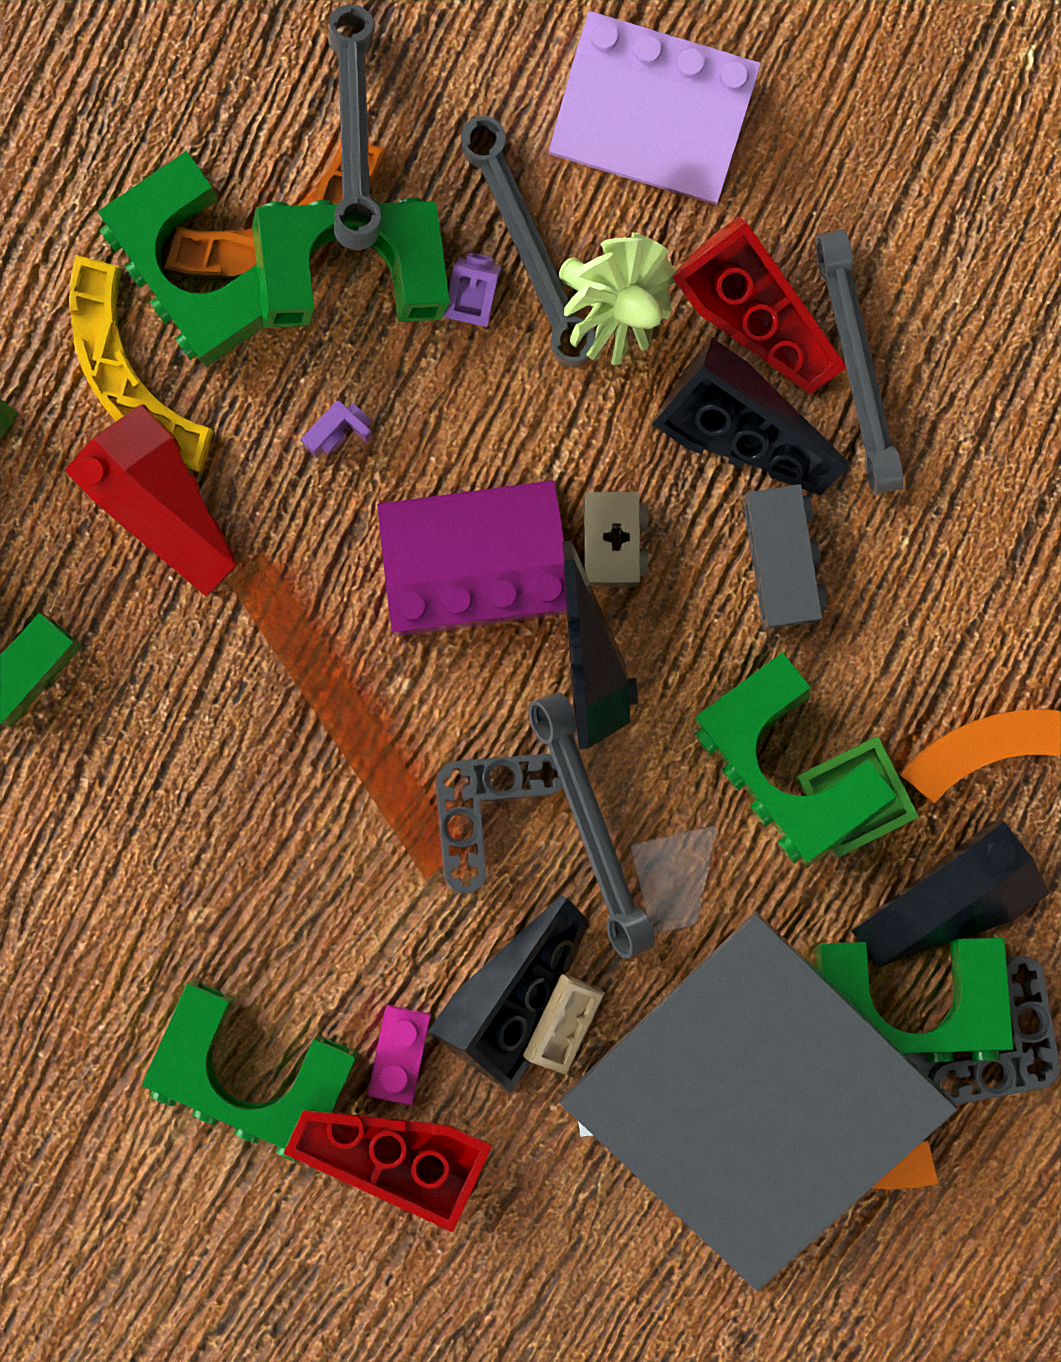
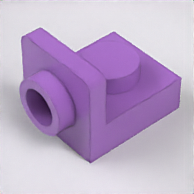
(473, 289)
(328, 431)

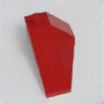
(748, 298)
(145, 486)
(403, 1162)

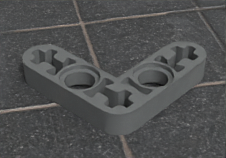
(477, 791)
(1015, 1061)

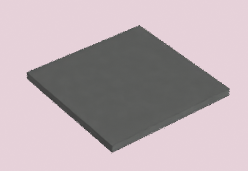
(757, 1102)

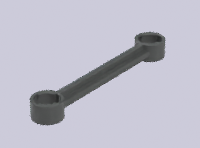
(354, 126)
(525, 236)
(881, 457)
(627, 925)

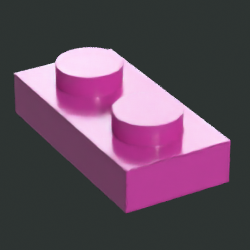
(399, 1054)

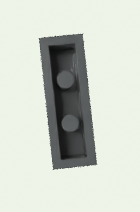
(784, 557)

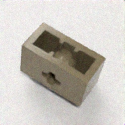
(614, 512)

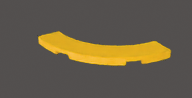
(107, 365)

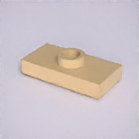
(564, 1024)

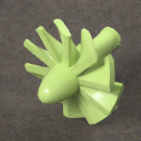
(624, 289)

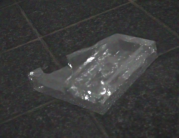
(674, 876)

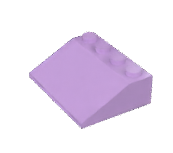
(653, 108)

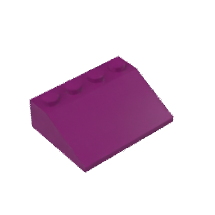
(473, 558)

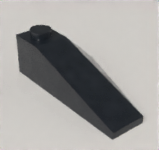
(737, 414)
(598, 670)
(965, 893)
(502, 1003)

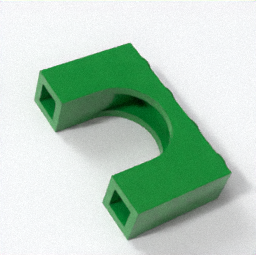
(142, 225)
(406, 241)
(32, 665)
(810, 823)
(979, 1008)
(186, 1074)

